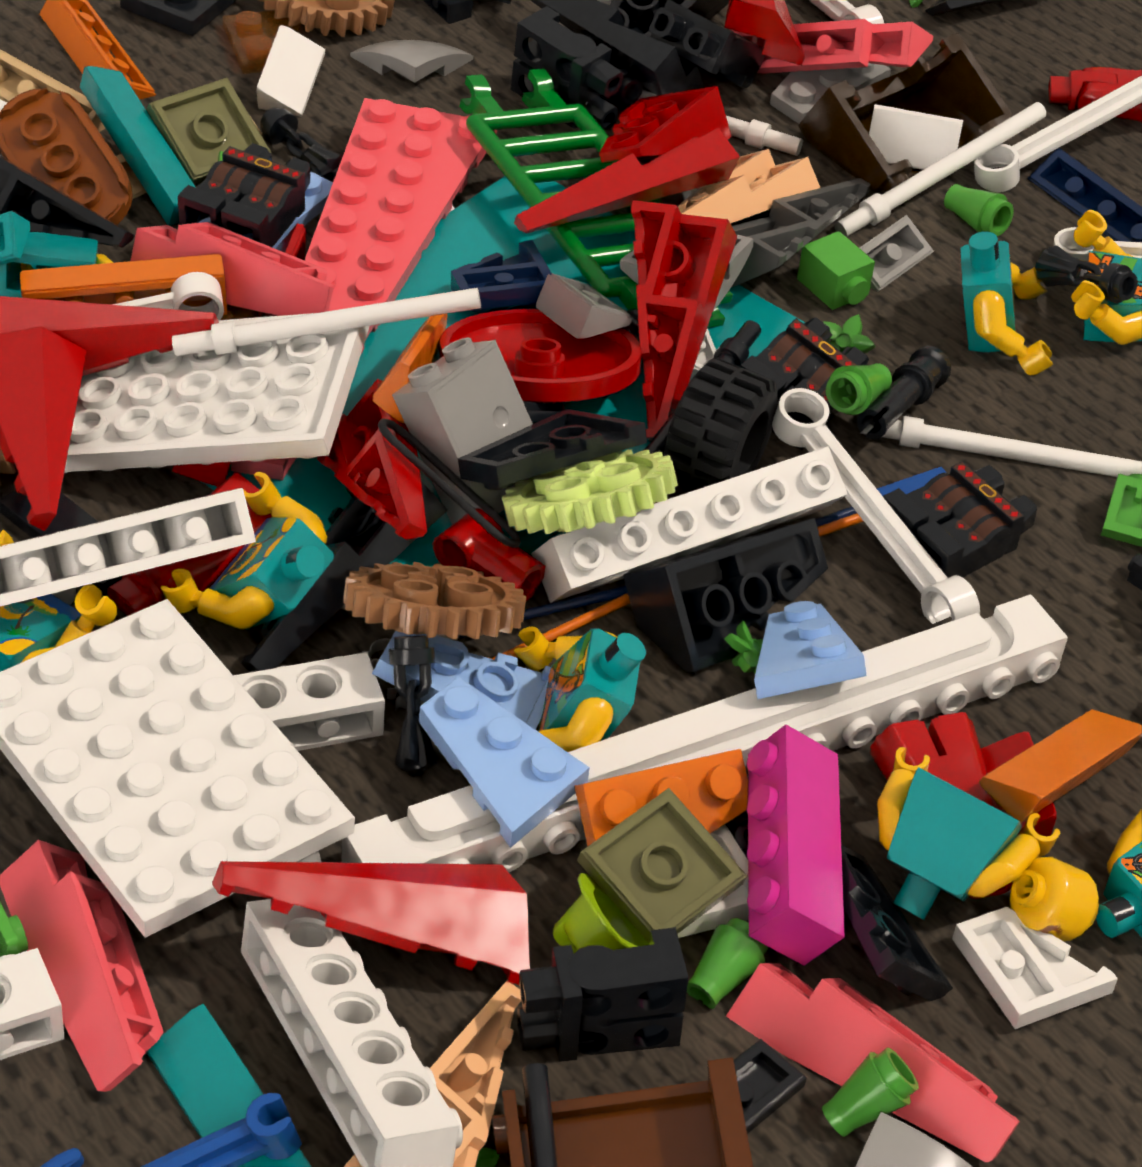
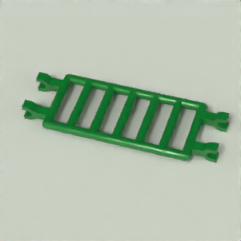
(546, 109)

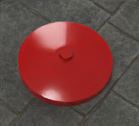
(550, 361)

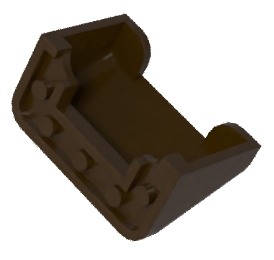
(943, 86)

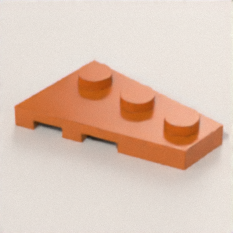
(709, 787)

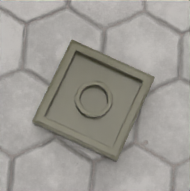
(203, 124)
(661, 866)

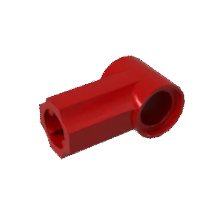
(473, 547)

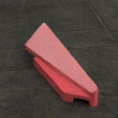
(851, 45)
(254, 273)
(87, 959)
(839, 1027)

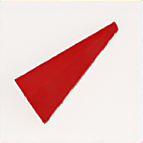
(767, 21)
(104, 330)
(37, 413)

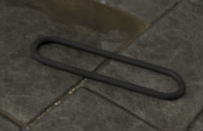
(383, 426)

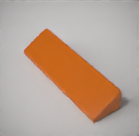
(86, 47)
(120, 280)
(420, 350)
(1060, 763)

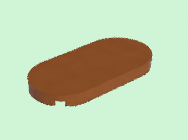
(63, 148)

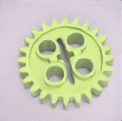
(590, 492)

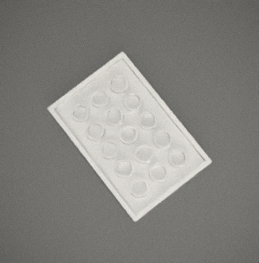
(217, 408)
(160, 764)

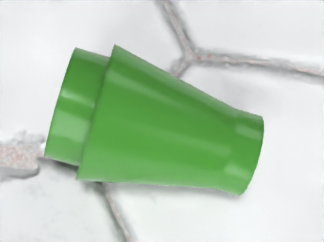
(980, 208)
(857, 387)
(726, 962)
(876, 1086)

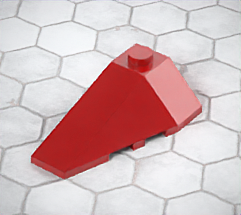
(665, 122)

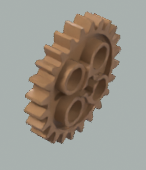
(333, 14)
(434, 600)

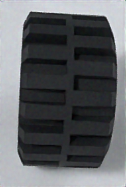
(721, 424)

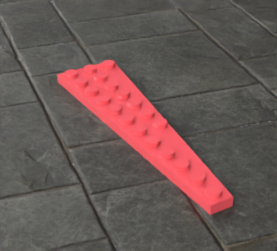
(385, 208)

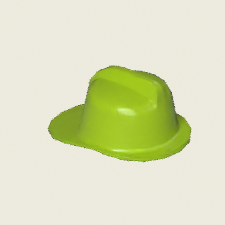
(595, 921)

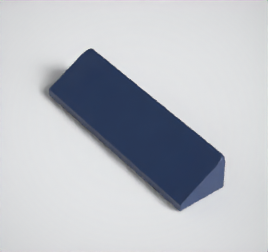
(1084, 190)

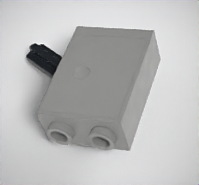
(463, 406)

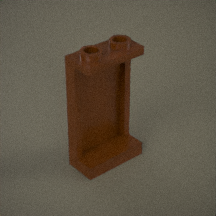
(640, 1128)

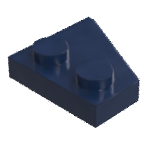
(504, 281)

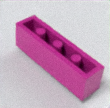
(794, 846)

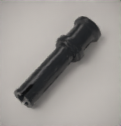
(911, 385)

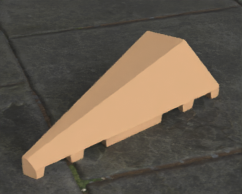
(751, 188)
(471, 1074)

